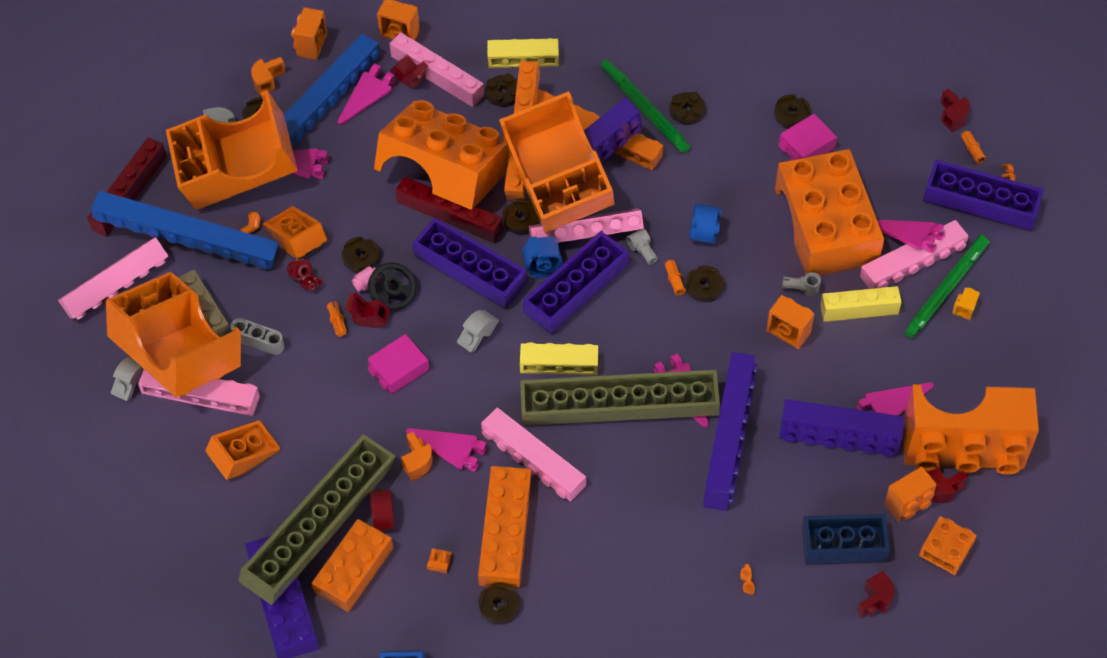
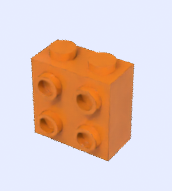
(947, 545)

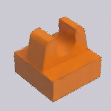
(439, 560)

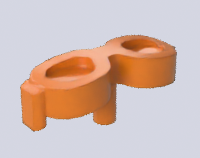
(1010, 172)
(746, 575)

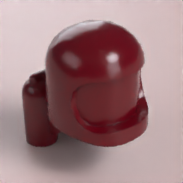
(302, 271)

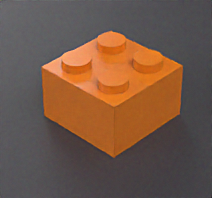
(398, 18)
(309, 33)
(790, 321)
(910, 494)

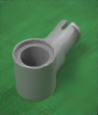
(641, 242)
(803, 283)

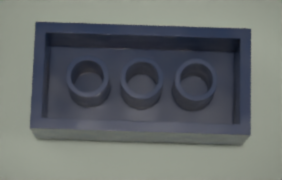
(845, 538)

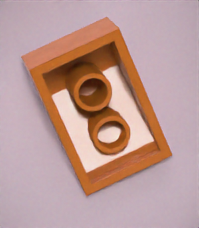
(296, 232)
(241, 449)

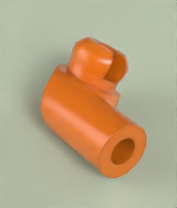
(253, 223)

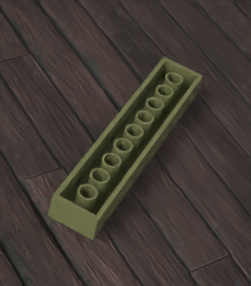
(619, 397)
(316, 519)

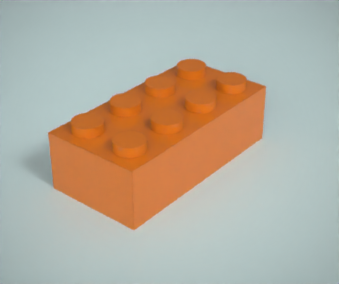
(352, 565)

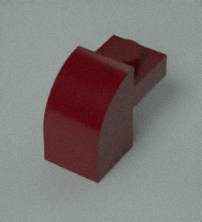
(408, 72)
(956, 110)
(365, 313)
(947, 488)
(382, 509)
(881, 595)

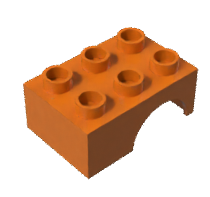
(455, 154)
(228, 158)
(557, 162)
(830, 213)
(169, 336)
(990, 436)

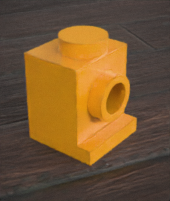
(966, 303)

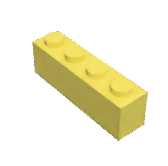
(510, 52)
(860, 304)
(559, 359)

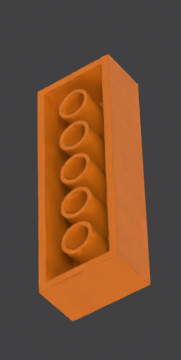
(505, 526)

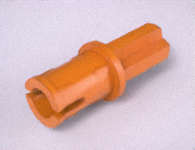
(973, 147)
(675, 277)
(336, 319)

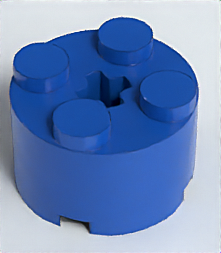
(705, 223)
(541, 256)

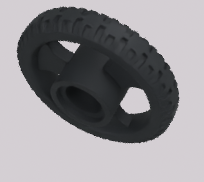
(387, 271)

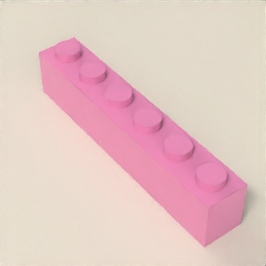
(439, 70)
(591, 225)
(909, 260)
(113, 278)
(216, 394)
(533, 454)

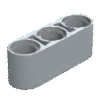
(266, 339)

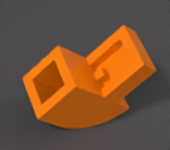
(263, 74)
(419, 460)

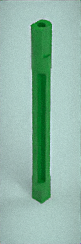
(646, 106)
(947, 286)

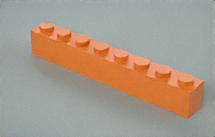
(525, 97)
(637, 148)

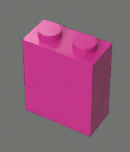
(807, 139)
(398, 364)

